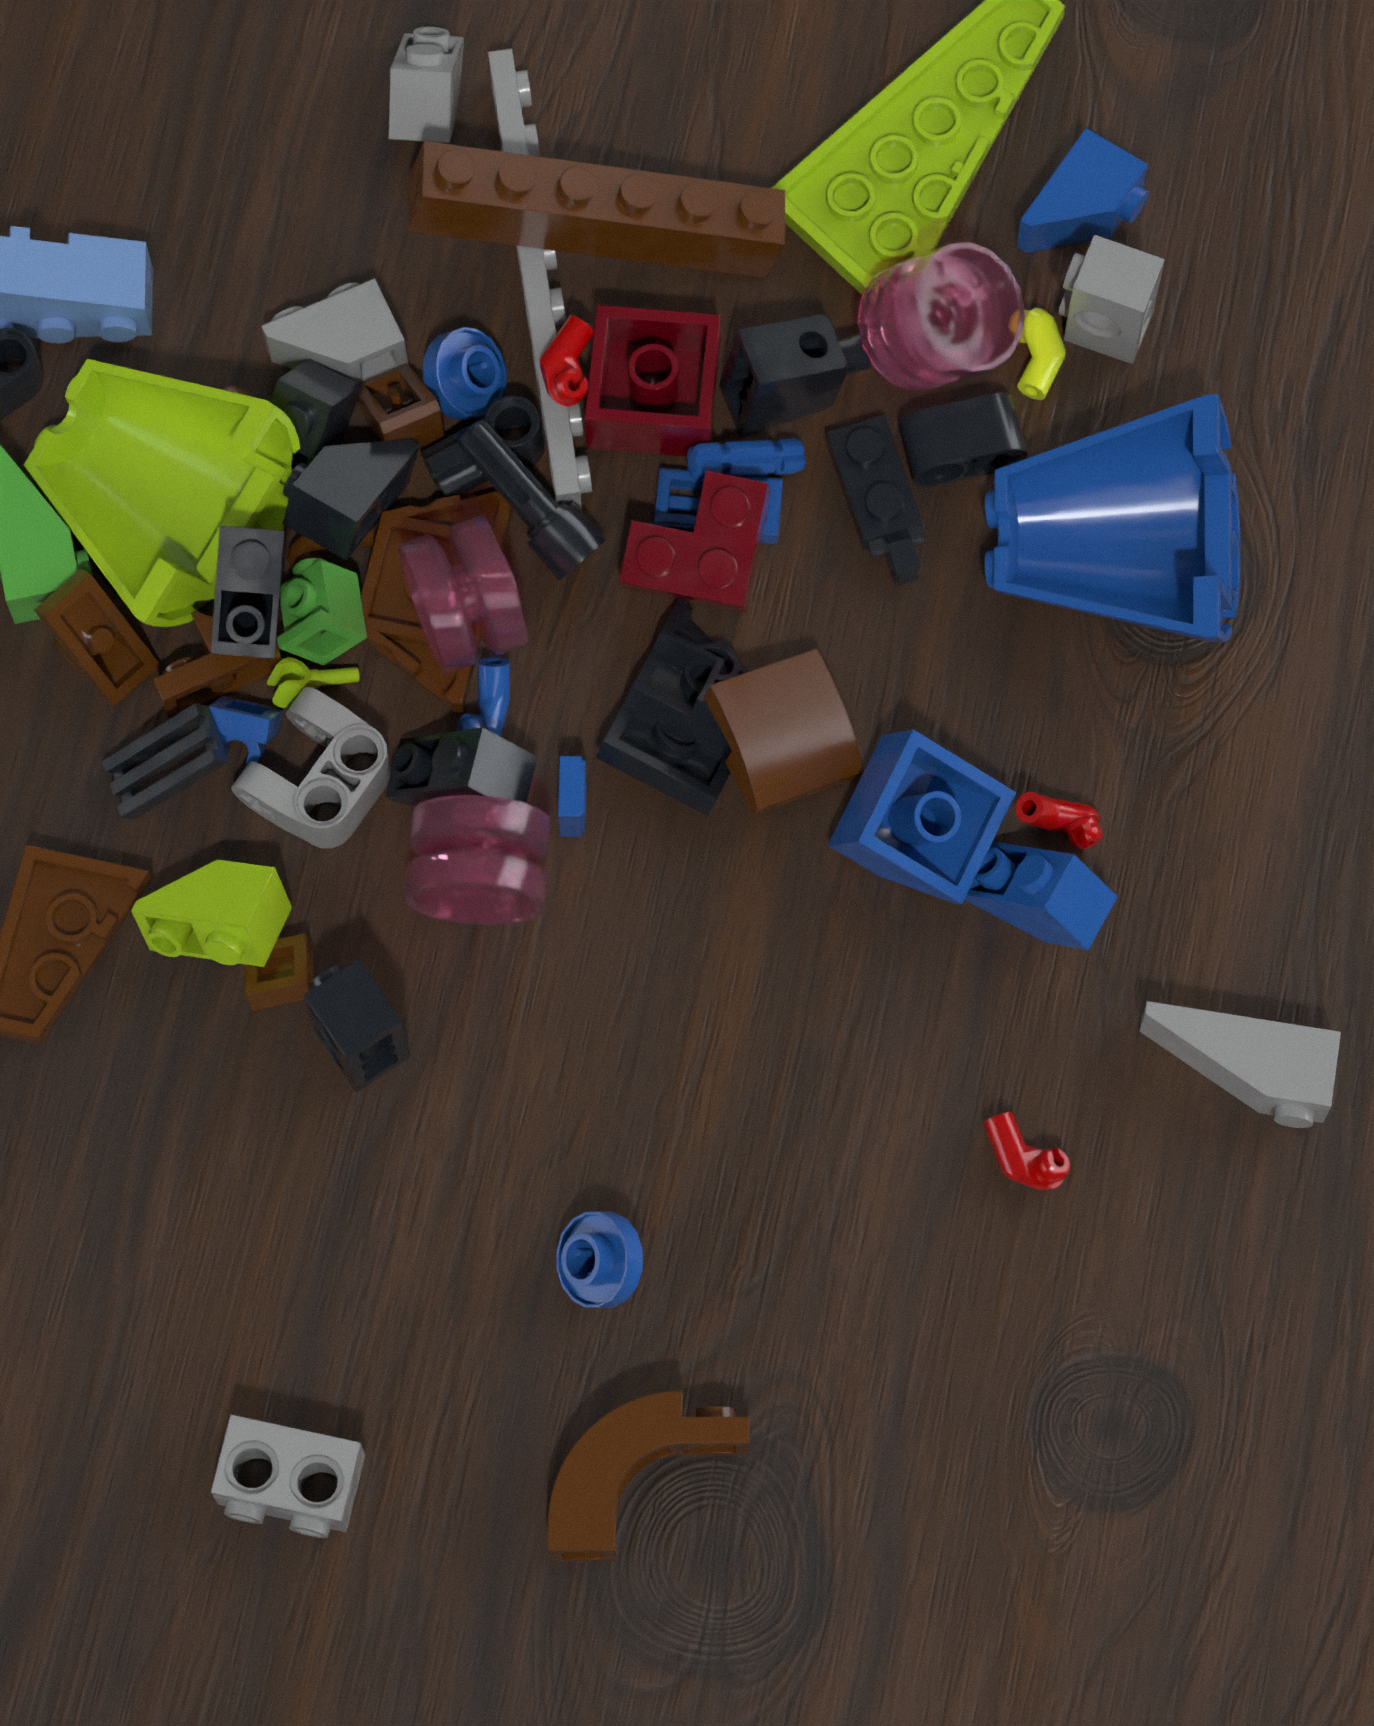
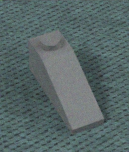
(1261, 1062)

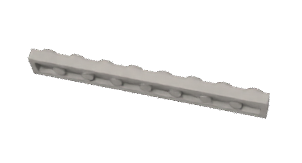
(542, 305)

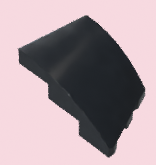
(665, 724)

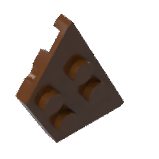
(386, 600)

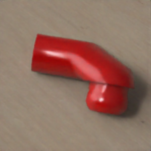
(560, 363)
(1061, 817)
(1023, 1162)

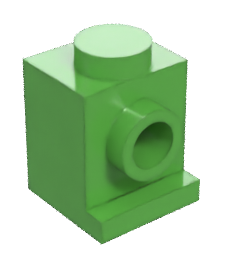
(321, 611)

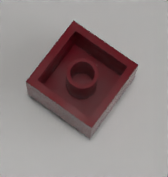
(652, 380)

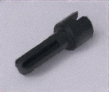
(559, 532)

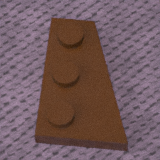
(55, 932)

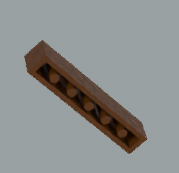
(595, 210)

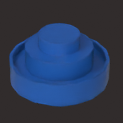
(464, 373)
(599, 1259)

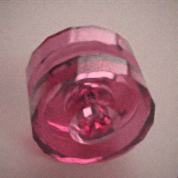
(472, 591)
(478, 860)

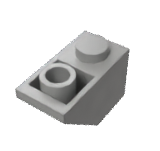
(425, 85)
(345, 333)

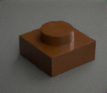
(285, 974)

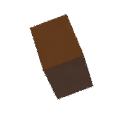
(401, 408)

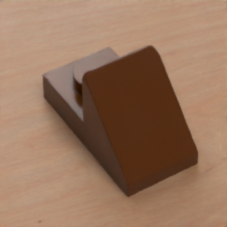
(96, 637)
(209, 677)

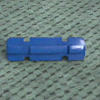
(746, 458)

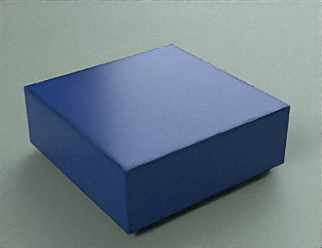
(572, 796)

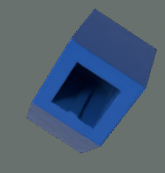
(1042, 894)

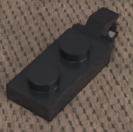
(878, 494)

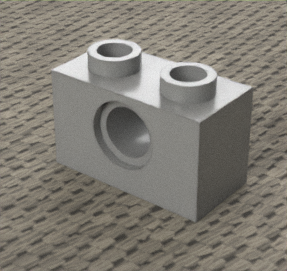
(1110, 298)

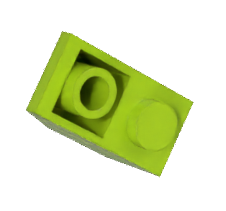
(216, 914)

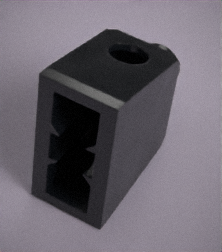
(787, 371)

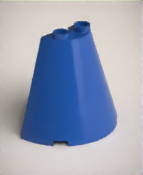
(1127, 524)

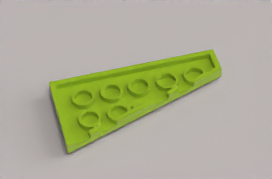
(909, 155)

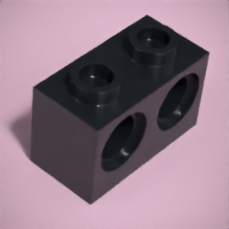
(356, 1024)

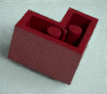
(715, 560)

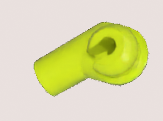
(1046, 350)

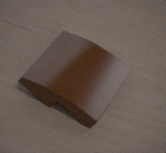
(785, 731)

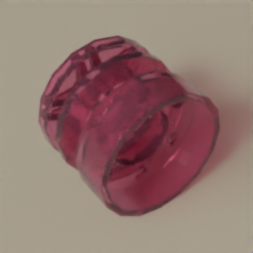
(941, 316)

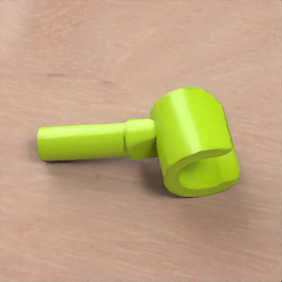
(294, 676)

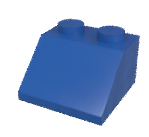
(922, 817)

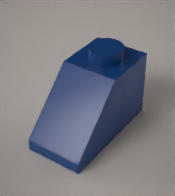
(1085, 196)

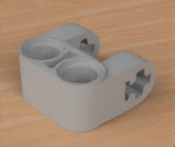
(328, 779)

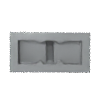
(294, 1459)

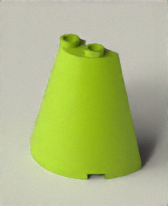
(152, 473)

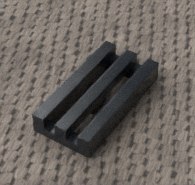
(122, 761)

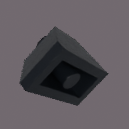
(346, 491)

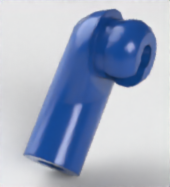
(492, 696)

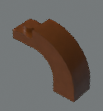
(614, 1452)

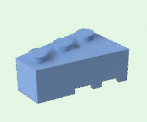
(76, 287)

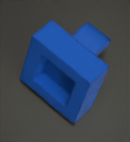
(247, 722)

